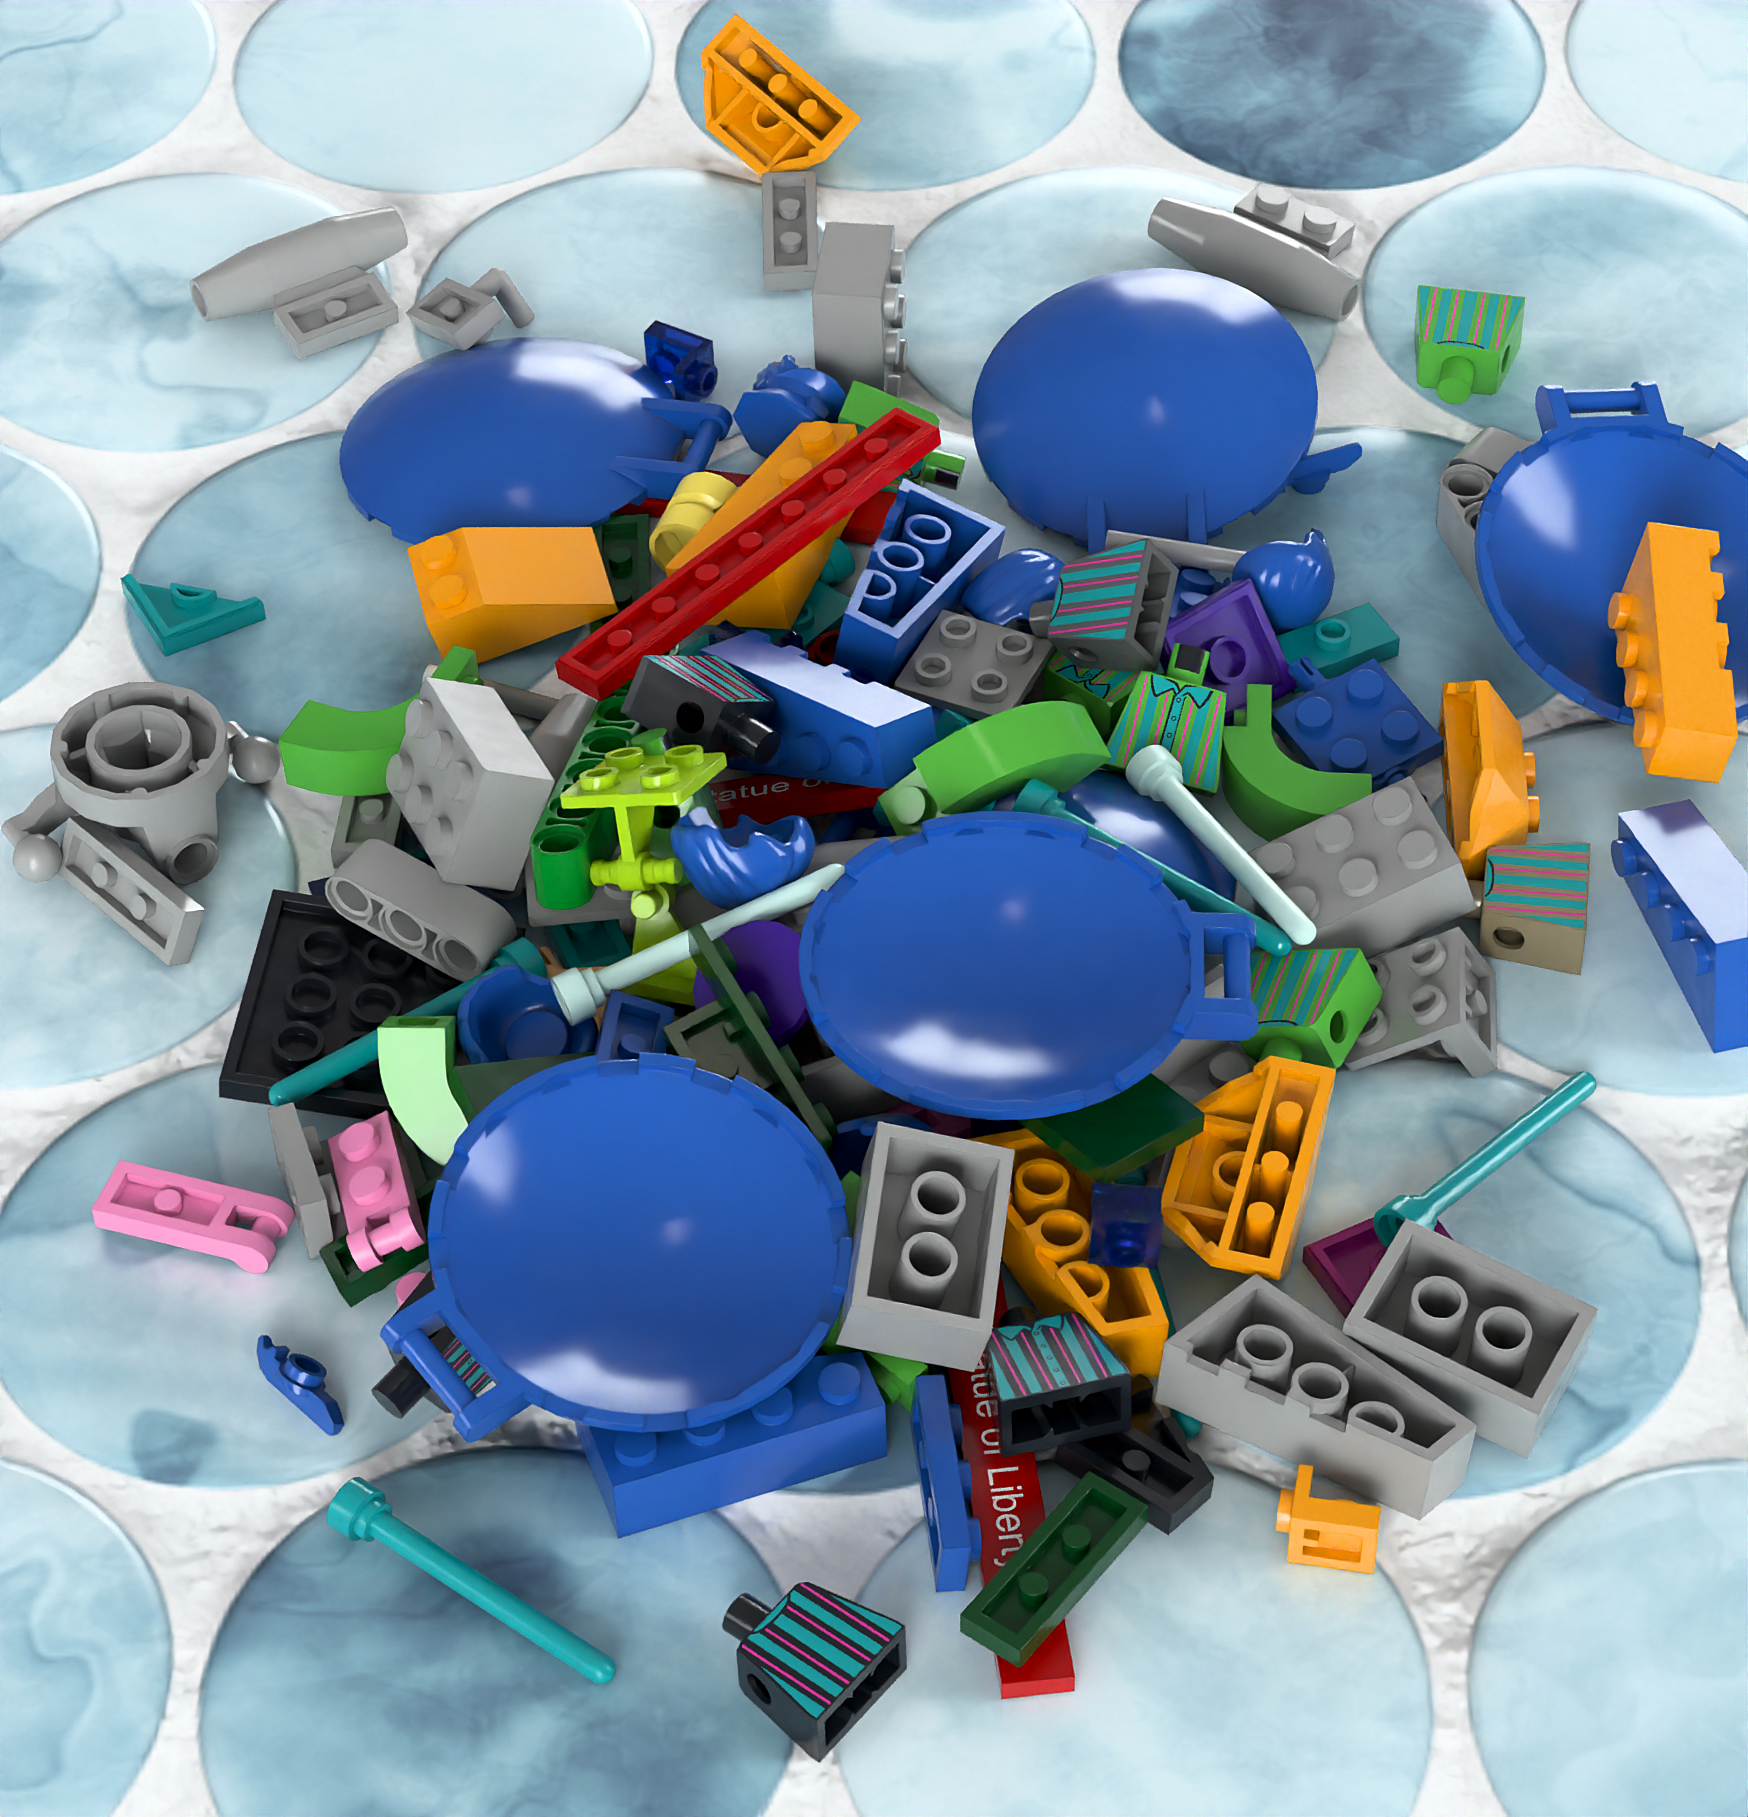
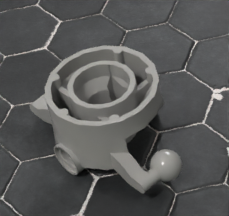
(148, 769)

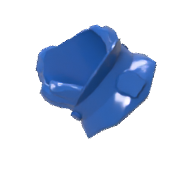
(783, 400)

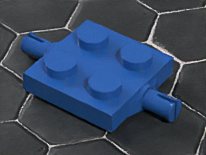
(1355, 724)

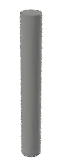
(1183, 552)

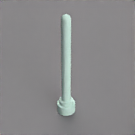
(1160, 776)
(586, 990)

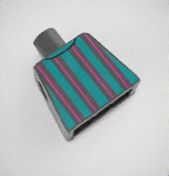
(1110, 608)

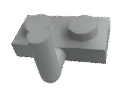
(468, 314)

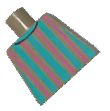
(1534, 904)

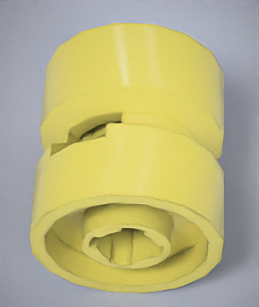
(688, 510)

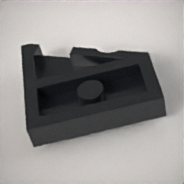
(1146, 1462)

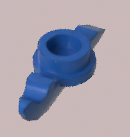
(1315, 470)
(301, 1382)

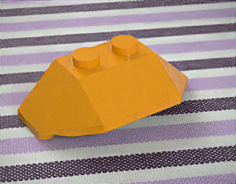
(768, 104)
(1484, 774)
(1249, 1174)

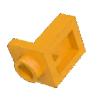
(1327, 1531)

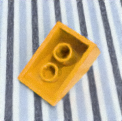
(509, 586)

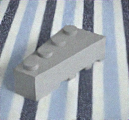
(1315, 1399)

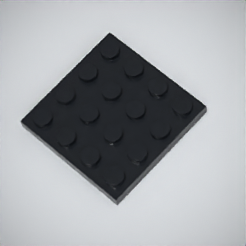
(315, 991)

